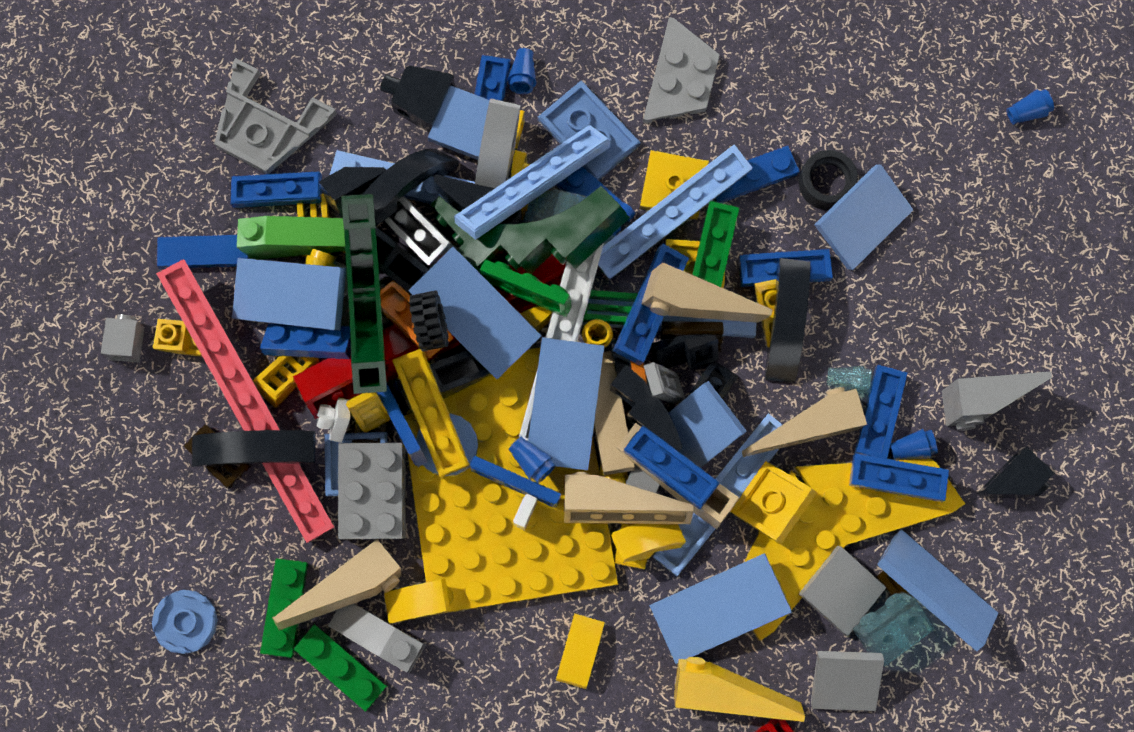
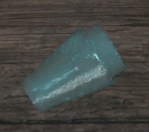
(850, 378)

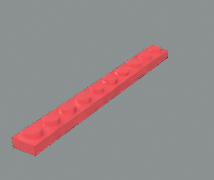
(242, 395)

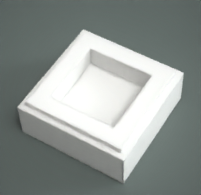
(525, 511)

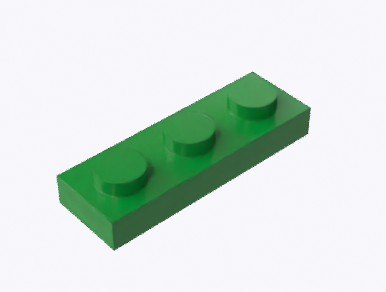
(715, 242)
(527, 287)
(286, 588)
(340, 667)

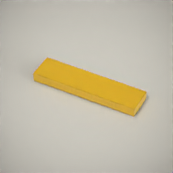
(431, 412)

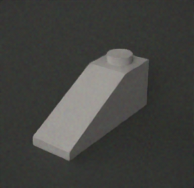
(377, 636)

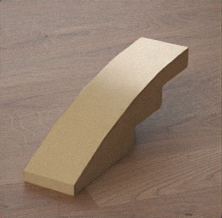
(610, 422)

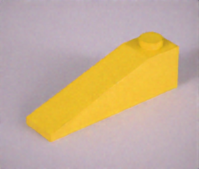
(716, 689)

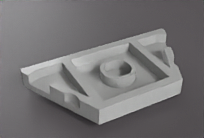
(681, 75)

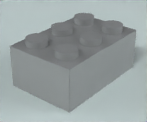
(371, 491)

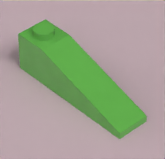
(289, 236)

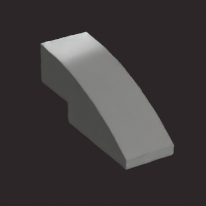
(497, 143)

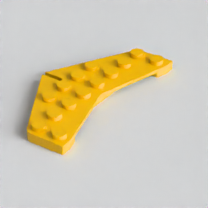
(839, 518)

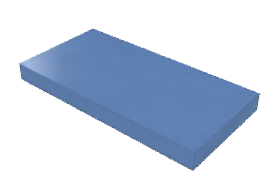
(289, 293)
(478, 313)
(566, 401)
(938, 590)
(720, 608)

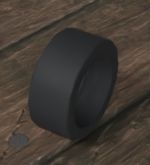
(833, 158)

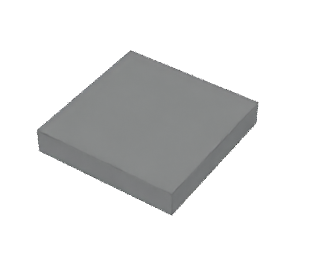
(842, 590)
(847, 680)

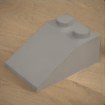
(975, 399)

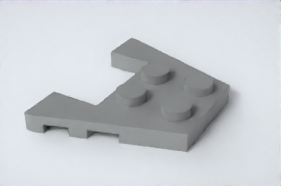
(258, 133)

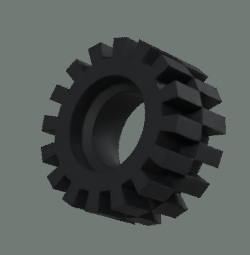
(428, 321)

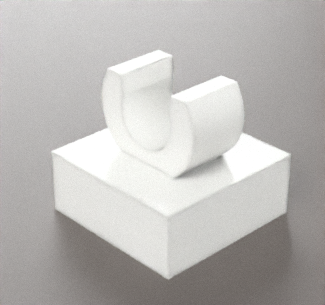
(334, 419)

